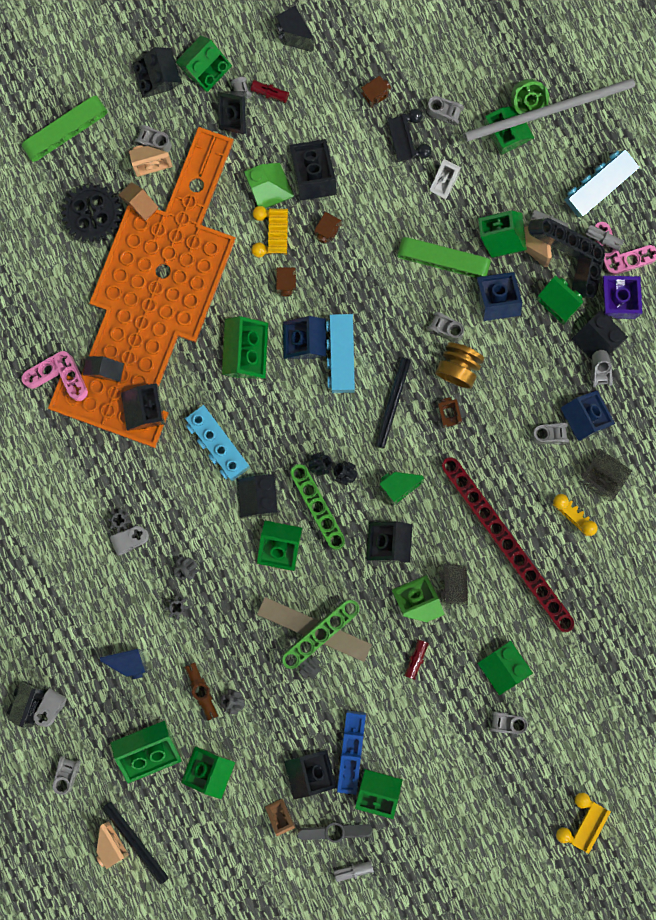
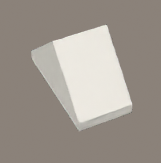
(445, 179)

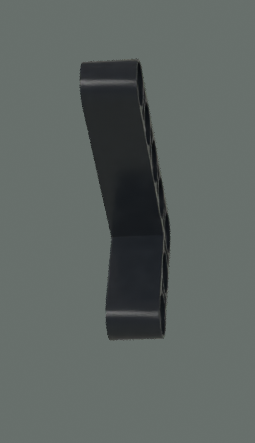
(589, 253)

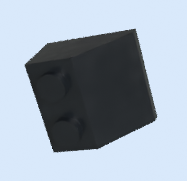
(293, 30)
(600, 334)
(257, 496)
(389, 542)
(310, 774)

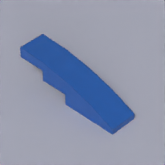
(351, 752)

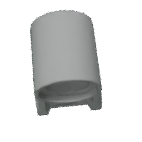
(445, 111)
(151, 138)
(445, 326)
(601, 369)
(554, 434)
(126, 541)
(51, 704)
(506, 723)
(66, 774)

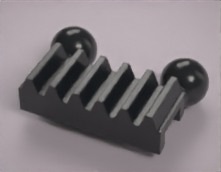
(402, 137)

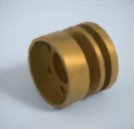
(460, 362)

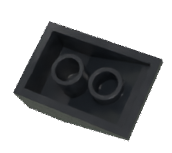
(313, 169)
(25, 704)

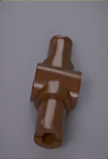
(197, 681)

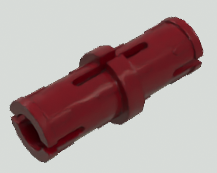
(269, 91)
(416, 659)

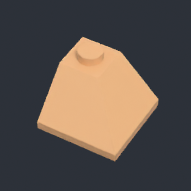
(149, 160)
(537, 249)
(109, 846)

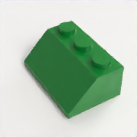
(245, 348)
(145, 752)

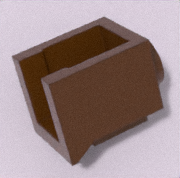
(376, 91)
(327, 228)
(286, 281)
(446, 404)

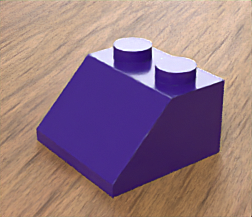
(622, 296)

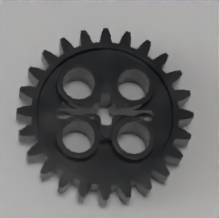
(75, 218)

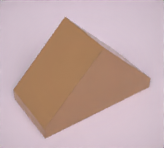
(138, 200)
(280, 817)

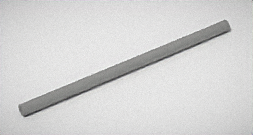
(548, 110)

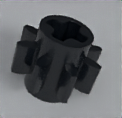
(320, 464)
(345, 473)

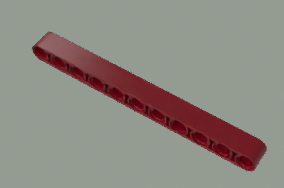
(516, 550)

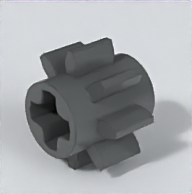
(116, 516)
(185, 568)
(171, 608)
(310, 667)
(232, 702)

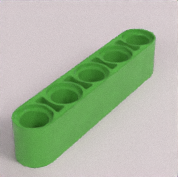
(64, 128)
(443, 258)
(316, 497)
(329, 631)

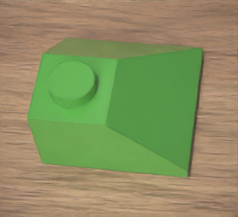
(268, 184)
(418, 600)

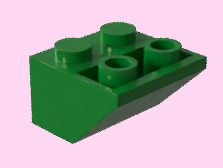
(204, 63)
(509, 138)
(503, 233)
(560, 299)
(379, 794)

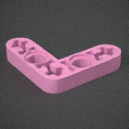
(621, 259)
(57, 369)

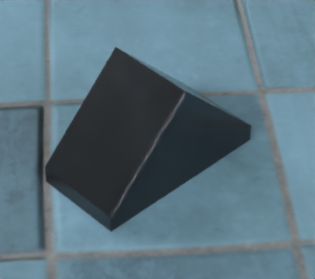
(103, 368)

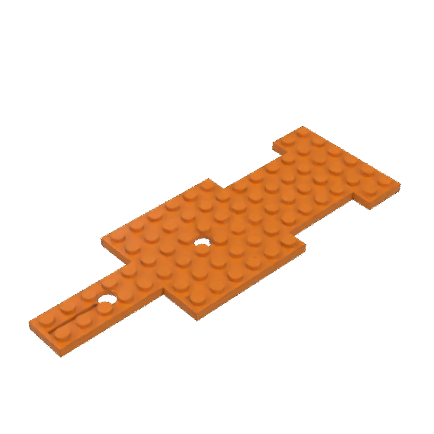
(150, 311)

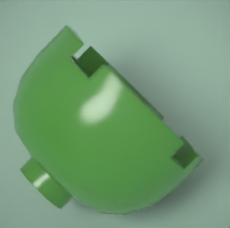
(529, 96)

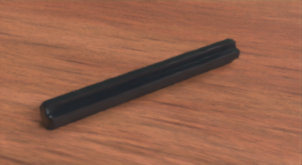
(392, 403)
(135, 843)

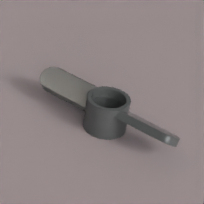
(348, 831)

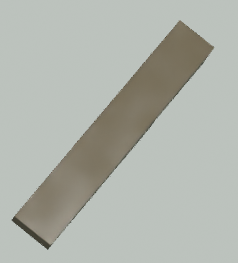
(302, 624)

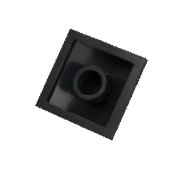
(232, 111)

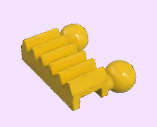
(277, 231)
(586, 526)
(590, 826)

